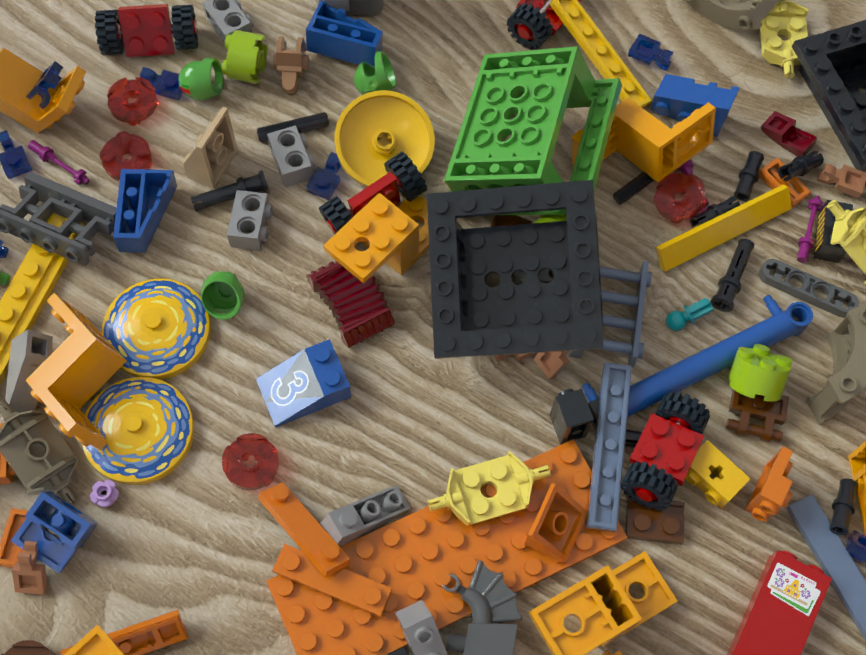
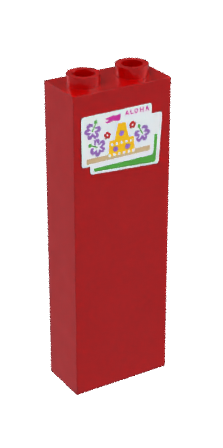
(781, 608)

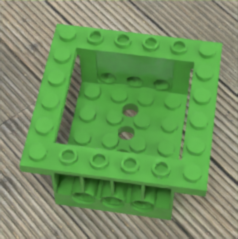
(539, 89)

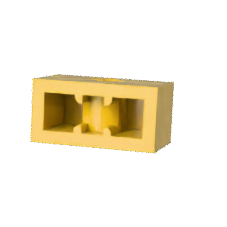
(728, 476)

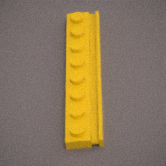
(28, 293)

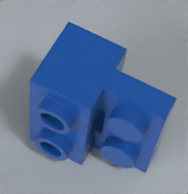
(61, 518)

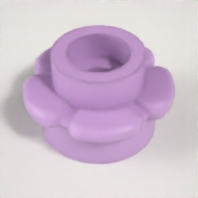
(104, 500)

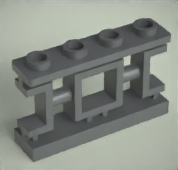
(66, 203)

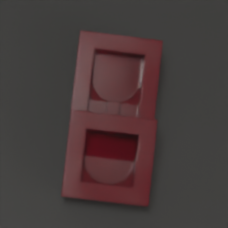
(784, 133)

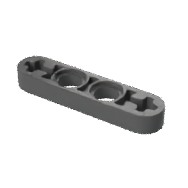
(809, 283)

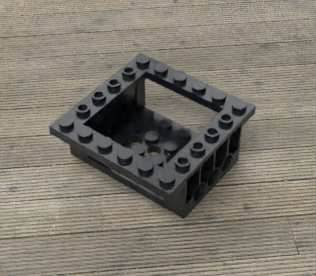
(834, 72)
(511, 317)

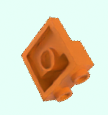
(772, 487)

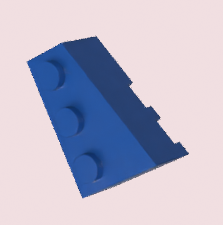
(342, 37)
(681, 96)
(140, 206)

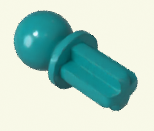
(677, 320)

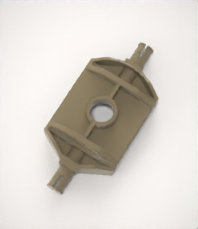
(36, 473)

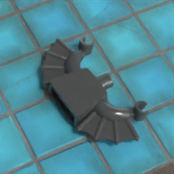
(489, 604)

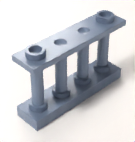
(643, 279)

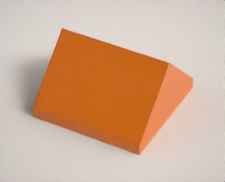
(556, 525)

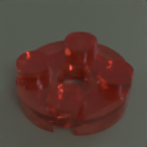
(133, 112)
(124, 144)
(682, 209)
(240, 450)

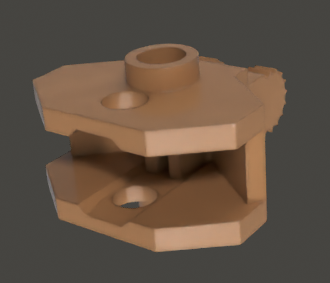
(290, 63)

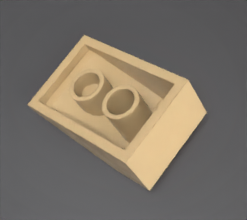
(212, 151)

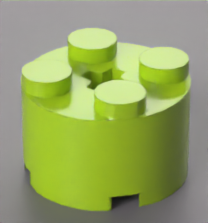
(245, 56)
(759, 372)

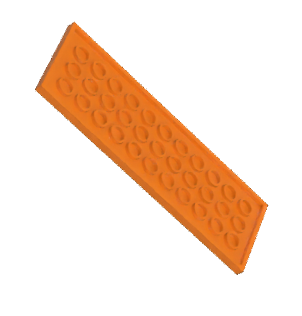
(421, 553)

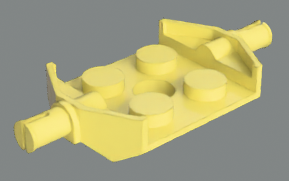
(788, 20)
(850, 232)
(506, 474)

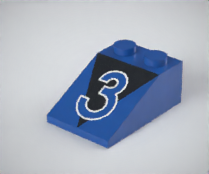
(304, 384)

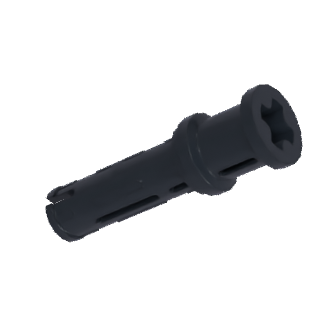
(253, 184)
(730, 283)

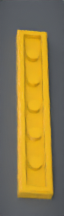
(599, 50)
(723, 227)

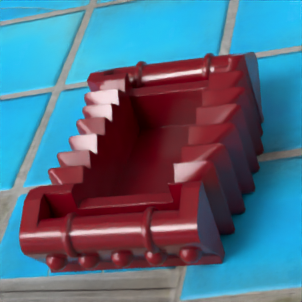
(355, 305)

